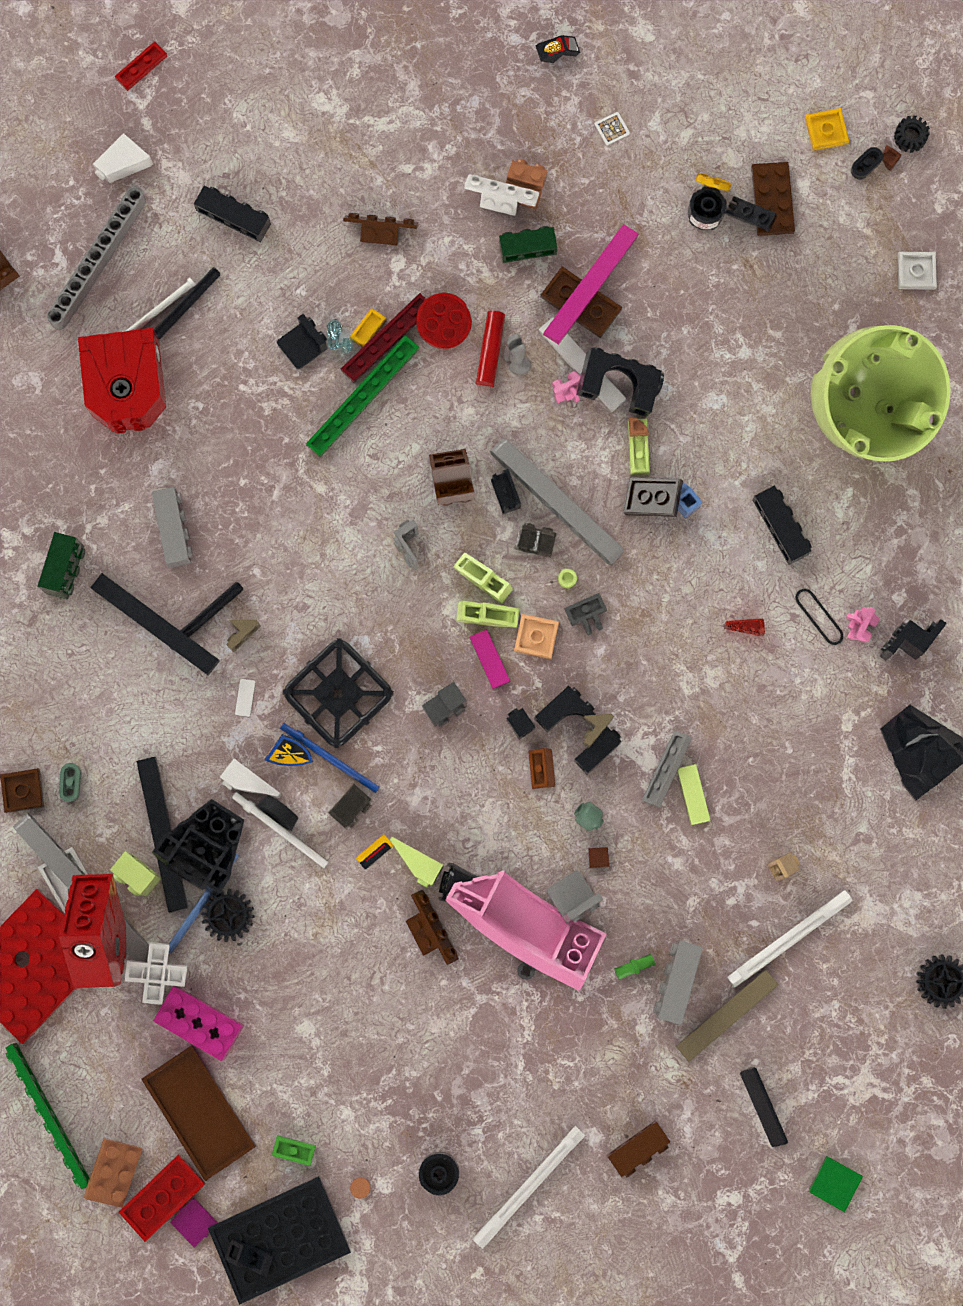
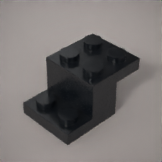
(912, 639)

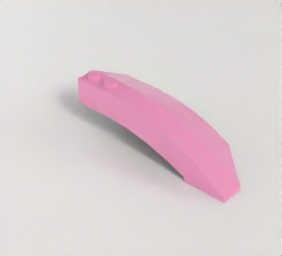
(528, 927)

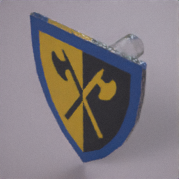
(288, 752)

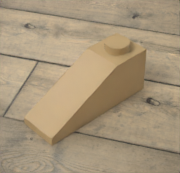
(784, 866)

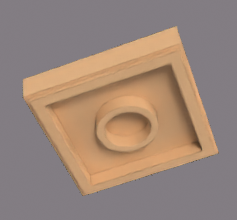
(536, 636)

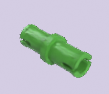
(634, 966)

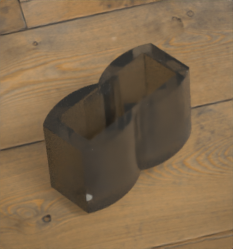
(535, 540)

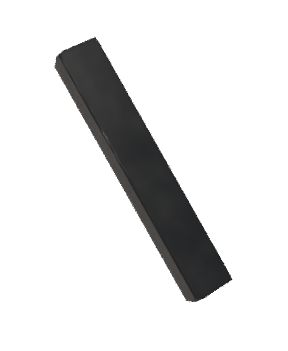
(763, 1107)

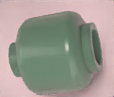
(588, 816)

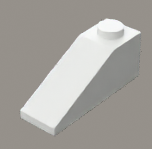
(244, 780)

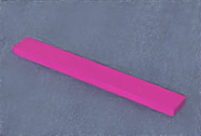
(590, 284)

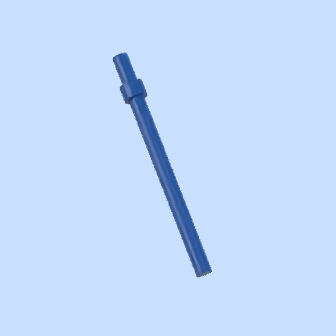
(299, 736)

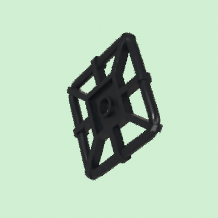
(338, 705)

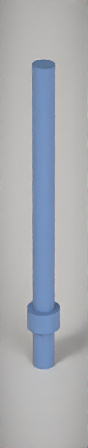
(190, 919)

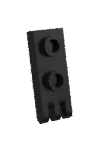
(751, 214)

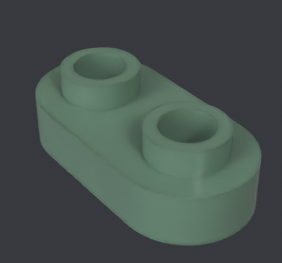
(67, 782)

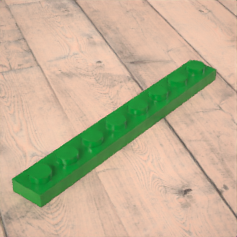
(362, 396)
(44, 1108)

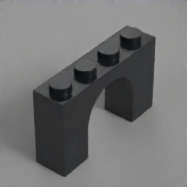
(643, 378)
(569, 704)

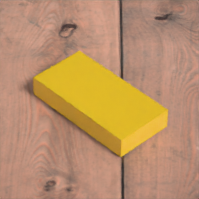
(368, 327)

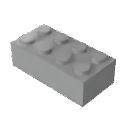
(678, 982)

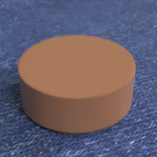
(360, 1187)

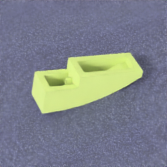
(483, 578)
(487, 614)

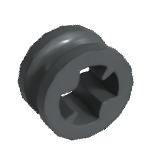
(520, 968)

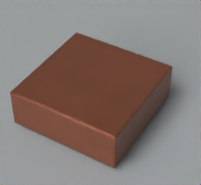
(598, 857)

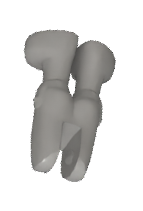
(515, 352)

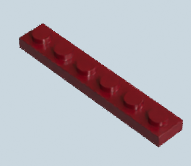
(383, 340)

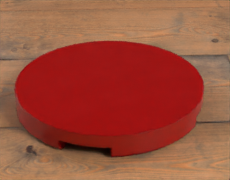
(443, 320)

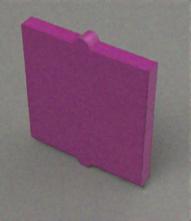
(193, 1222)

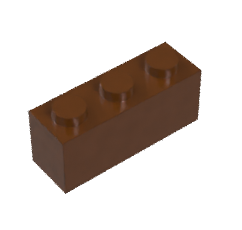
(639, 1149)

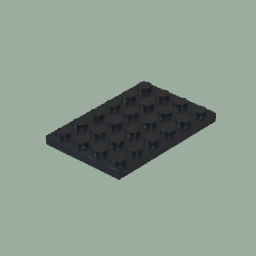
(293, 1227)

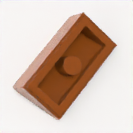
(541, 768)

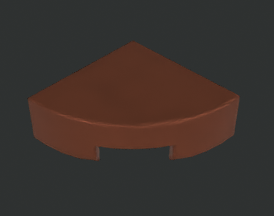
(890, 157)

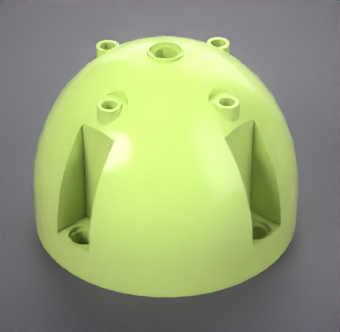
(902, 377)

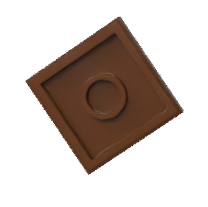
(22, 790)

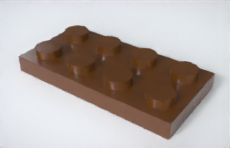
(773, 193)
(596, 316)

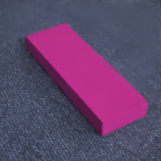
(489, 659)

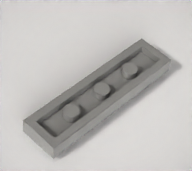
(666, 769)

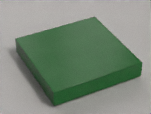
(835, 1184)

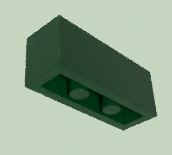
(528, 244)

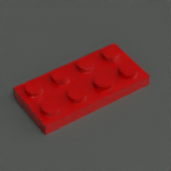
(161, 1197)

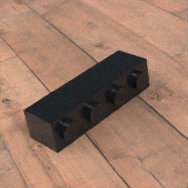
(232, 213)
(782, 525)

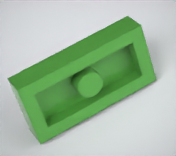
(293, 1150)

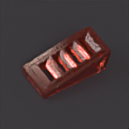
(748, 626)

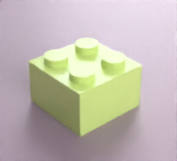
(136, 874)

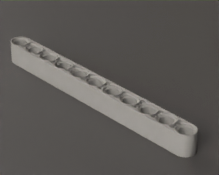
(65, 868)

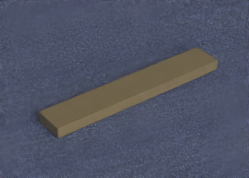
(727, 1015)

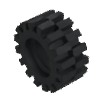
(907, 143)

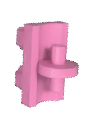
(567, 390)
(859, 623)

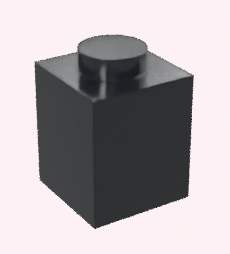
(520, 723)

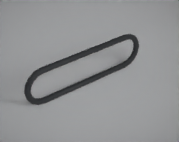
(828, 615)

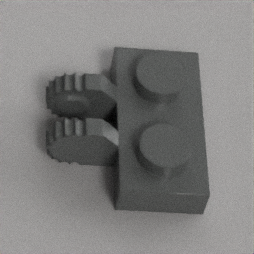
(585, 610)

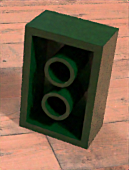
(61, 566)

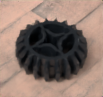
(230, 924)
(942, 989)

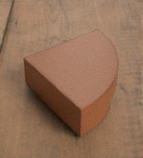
(637, 428)

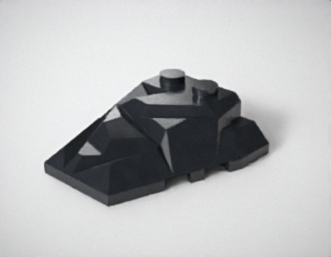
(922, 750)
(203, 847)

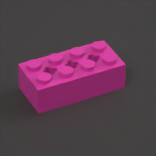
(186, 1027)

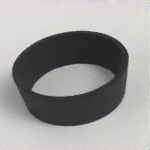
(278, 812)

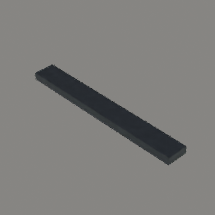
(155, 624)
(160, 825)

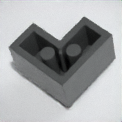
(445, 704)

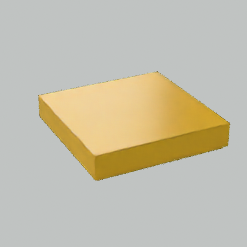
(827, 129)

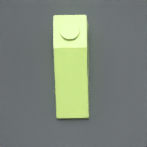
(421, 866)

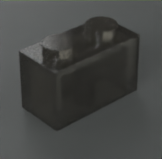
(350, 807)

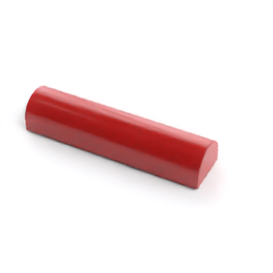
(490, 348)

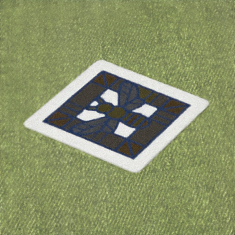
(612, 128)

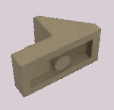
(245, 628)
(599, 723)

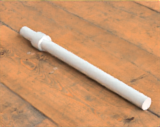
(250, 807)

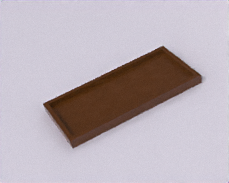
(198, 1112)

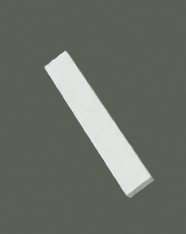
(575, 358)

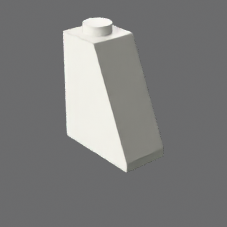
(121, 160)

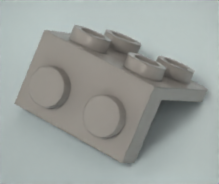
(402, 535)
(573, 897)

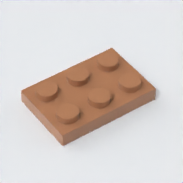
(112, 1173)

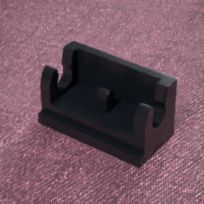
(505, 492)

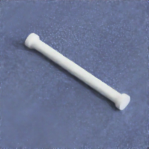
(163, 305)

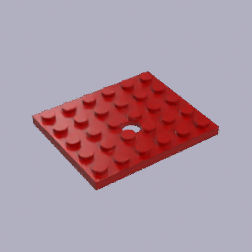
(37, 990)

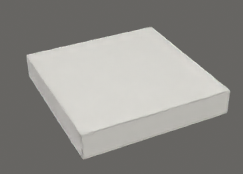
(917, 270)

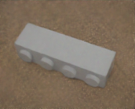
(171, 527)

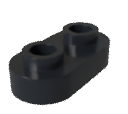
(866, 164)

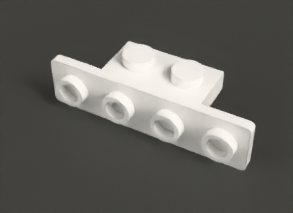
(500, 195)

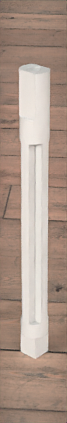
(790, 938)
(500, 1218)

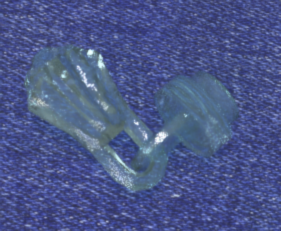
(334, 328)

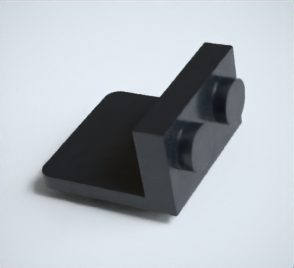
(303, 342)

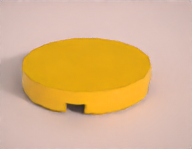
(717, 183)

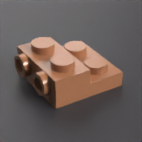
(527, 177)

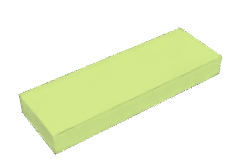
(639, 453)
(693, 794)

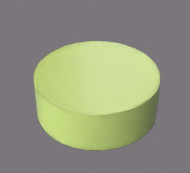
(567, 578)

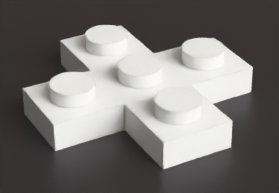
(155, 973)

